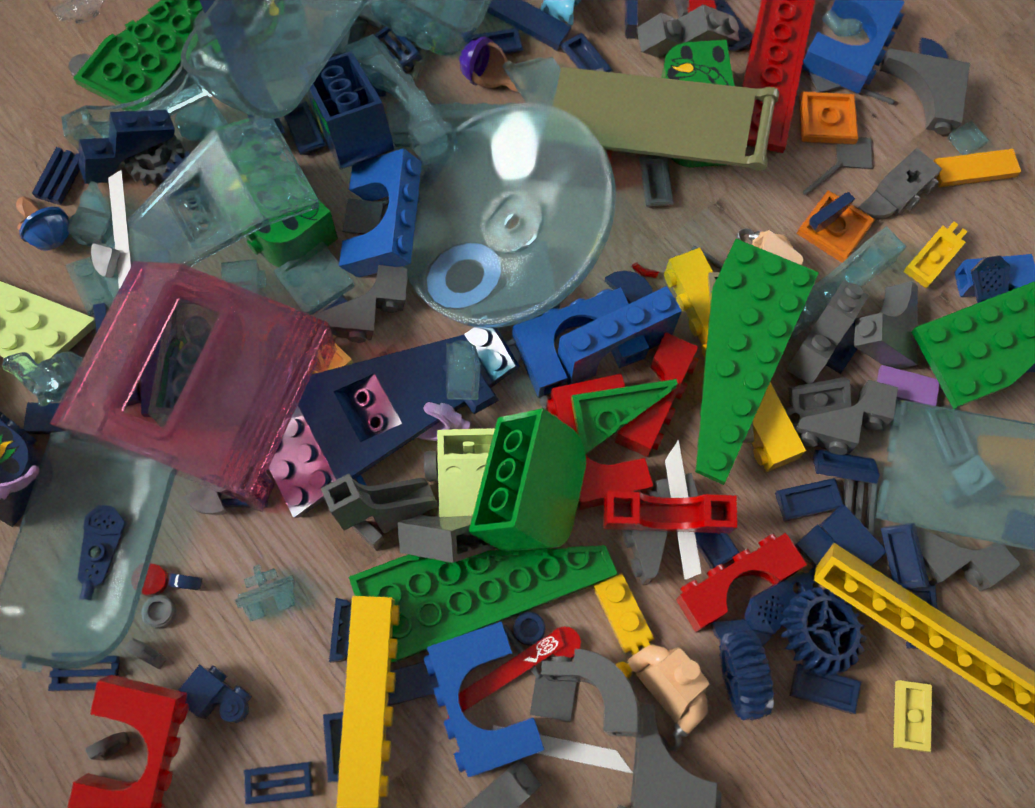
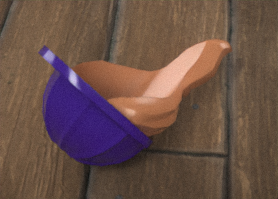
(483, 64)

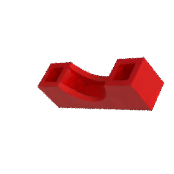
(670, 362)
(691, 514)
(772, 562)

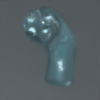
(842, 27)

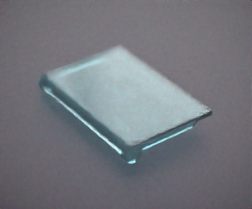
(535, 79)

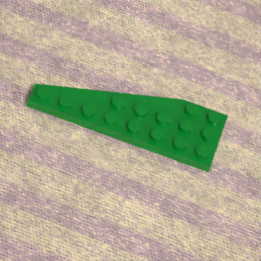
(142, 54)
(748, 330)
(981, 345)
(459, 597)

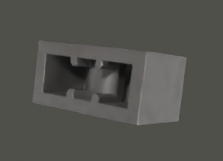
(908, 180)

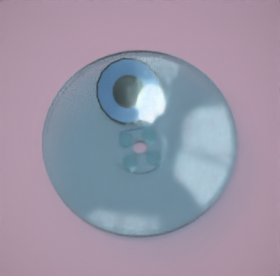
(506, 166)

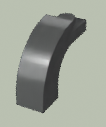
(621, 703)
(508, 789)

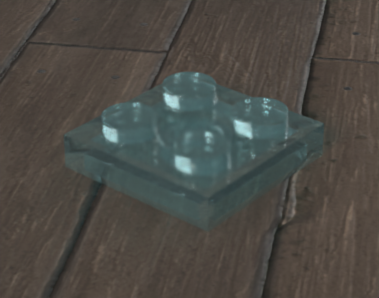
(314, 279)

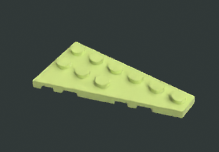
(38, 325)

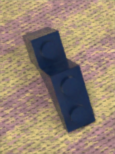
(128, 135)

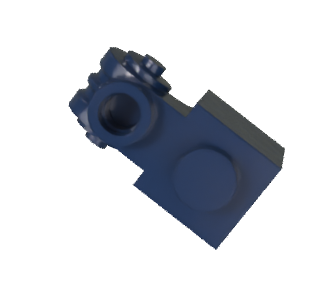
(207, 689)

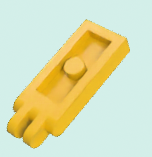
(935, 255)
(623, 614)

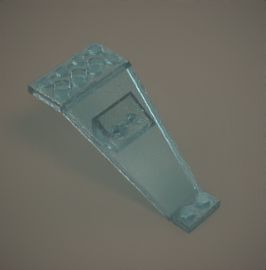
(240, 182)

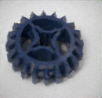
(813, 642)
(746, 674)

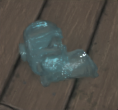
(48, 378)

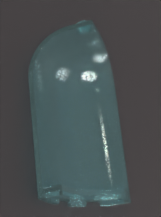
(266, 51)
(960, 474)
(40, 589)

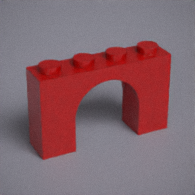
(599, 478)
(157, 717)

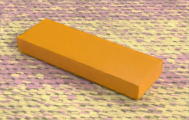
(977, 167)

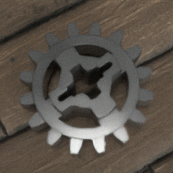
(152, 162)

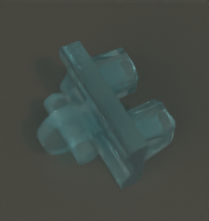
(253, 599)

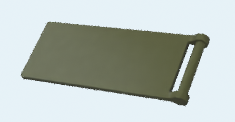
(668, 115)

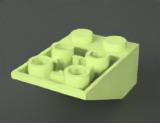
(461, 468)

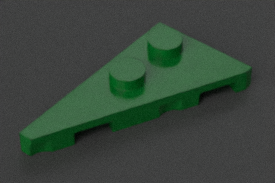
(607, 411)

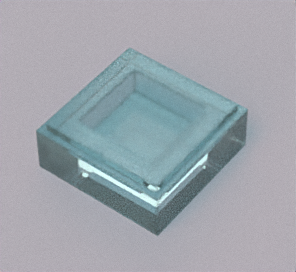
(967, 138)

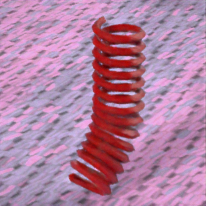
(646, 272)

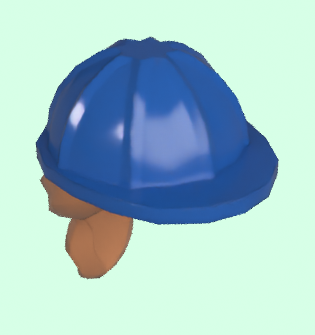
(44, 227)

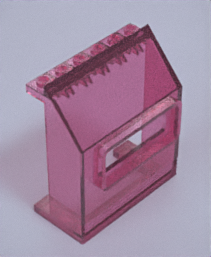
(236, 393)

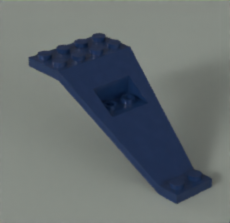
(337, 430)

